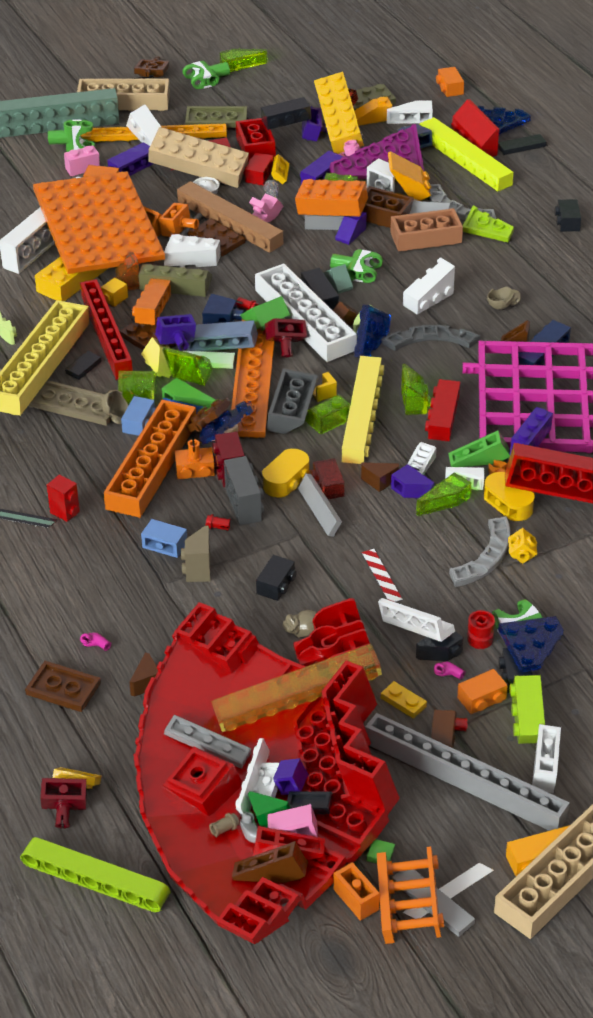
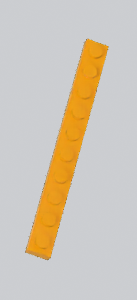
(124, 133)

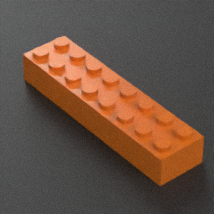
(149, 459)

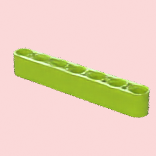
(95, 874)

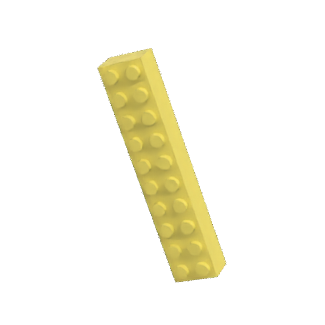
(41, 355)

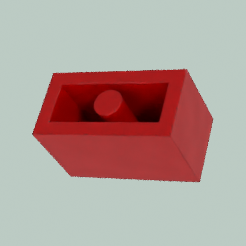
(258, 169)
(63, 498)

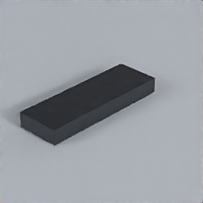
(522, 144)

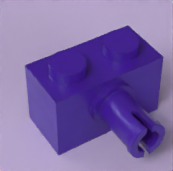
(312, 127)
(176, 329)

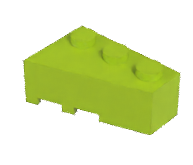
(527, 707)

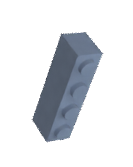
(224, 336)

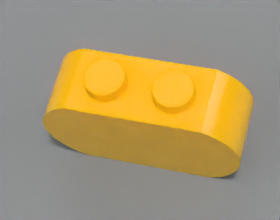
(285, 473)
(509, 501)

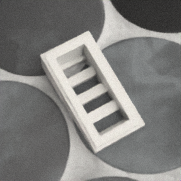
(423, 457)
(474, 475)

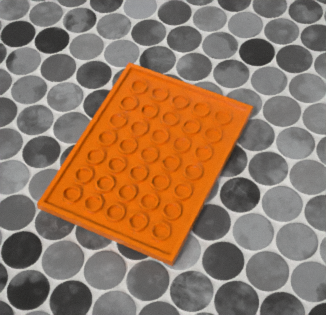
(97, 221)

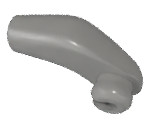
(248, 826)

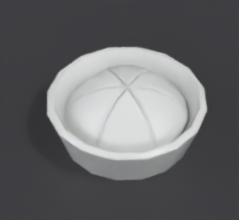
(208, 183)

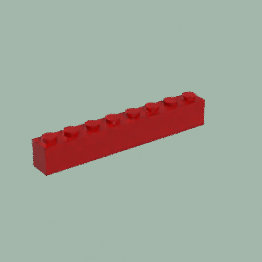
(106, 327)

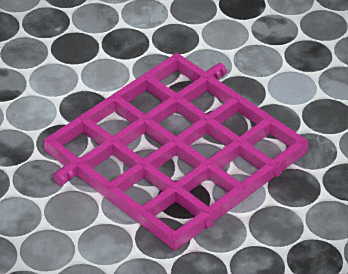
(546, 395)

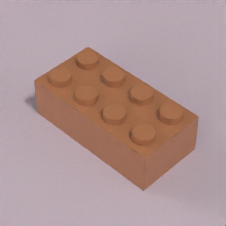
(426, 229)

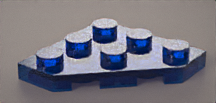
(505, 119)
(372, 327)
(226, 419)
(531, 640)

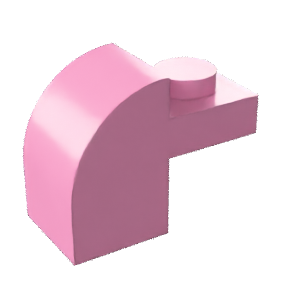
(267, 208)

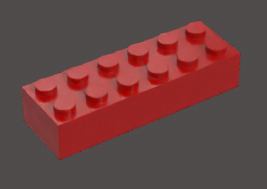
(550, 472)

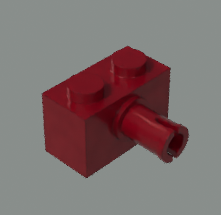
(285, 332)
(64, 796)

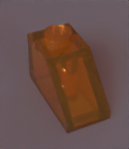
(129, 272)

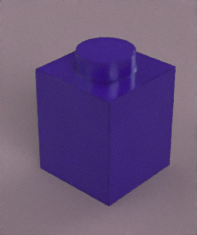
(290, 776)

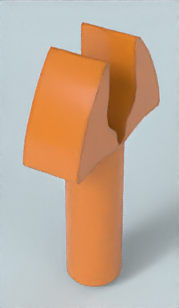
(499, 466)

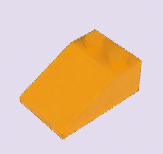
(410, 177)

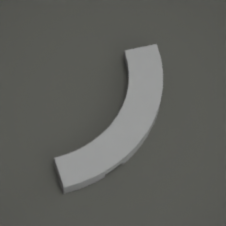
(439, 196)
(489, 558)

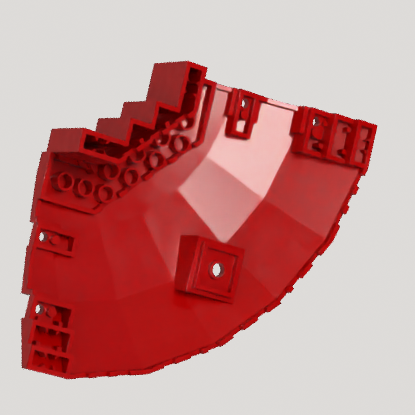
(328, 735)

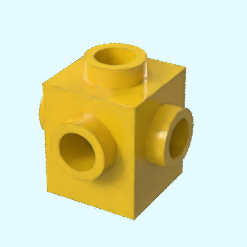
(522, 545)

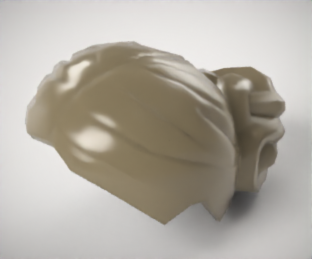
(503, 297)
(114, 405)
(300, 624)

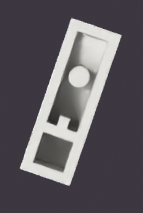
(410, 113)
(546, 758)

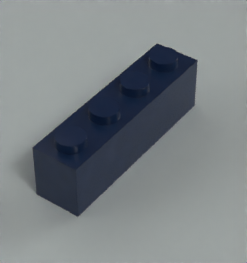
(553, 332)

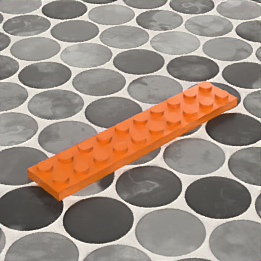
(253, 385)

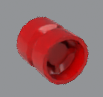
(480, 629)

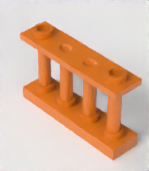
(389, 906)

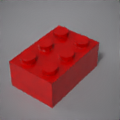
(255, 137)

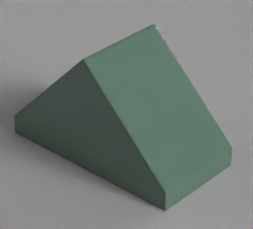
(339, 278)

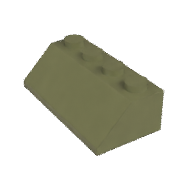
(183, 280)

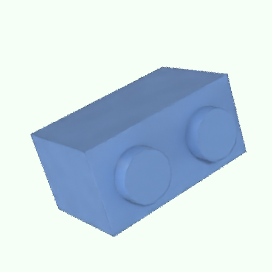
(137, 415)
(164, 538)

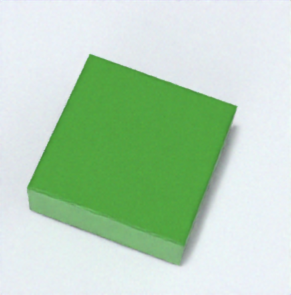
(378, 847)

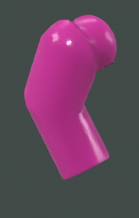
(95, 639)
(447, 669)

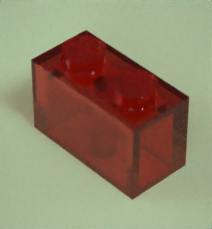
(328, 478)

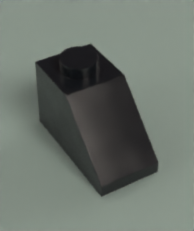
(436, 650)

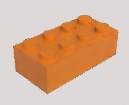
(331, 197)

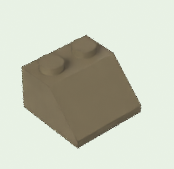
(197, 556)

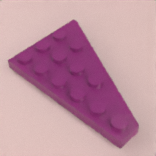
(403, 143)

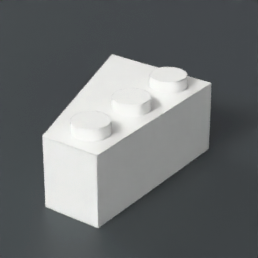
(143, 124)
(192, 251)
(430, 289)

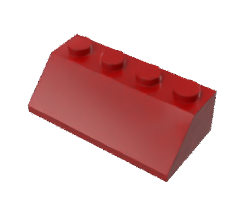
(476, 128)

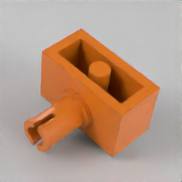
(176, 219)
(194, 461)

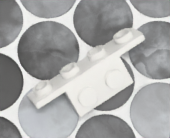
(259, 777)

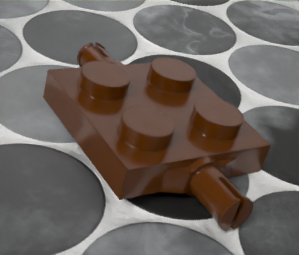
(151, 67)
(207, 415)

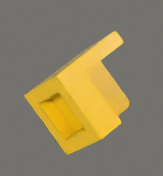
(326, 389)

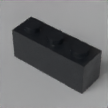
(286, 113)
(321, 286)

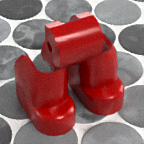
(334, 633)

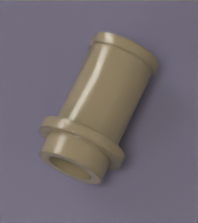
(229, 822)

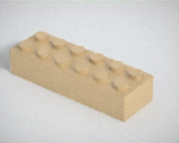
(133, 92)
(198, 157)

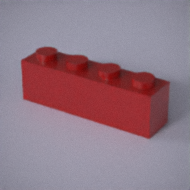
(443, 410)

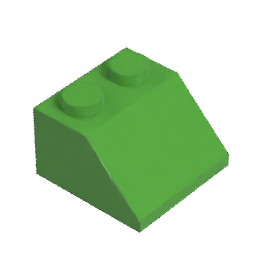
(265, 312)

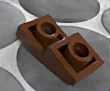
(444, 726)

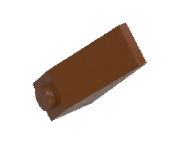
(277, 865)

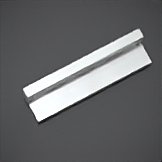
(415, 620)

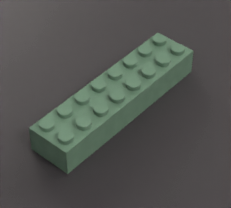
(51, 111)

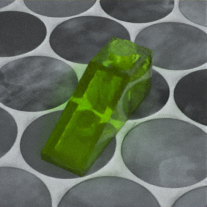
(243, 58)
(445, 495)

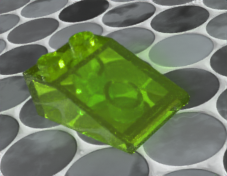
(188, 366)

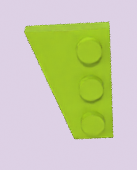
(486, 226)

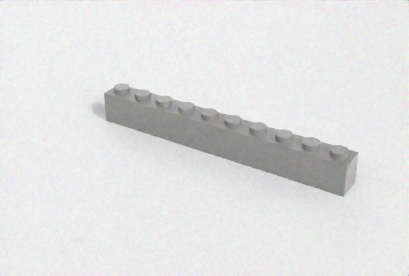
(467, 773)

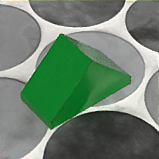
(264, 805)

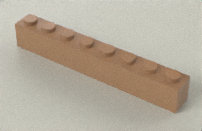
(233, 217)

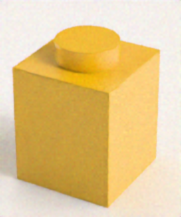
(115, 291)

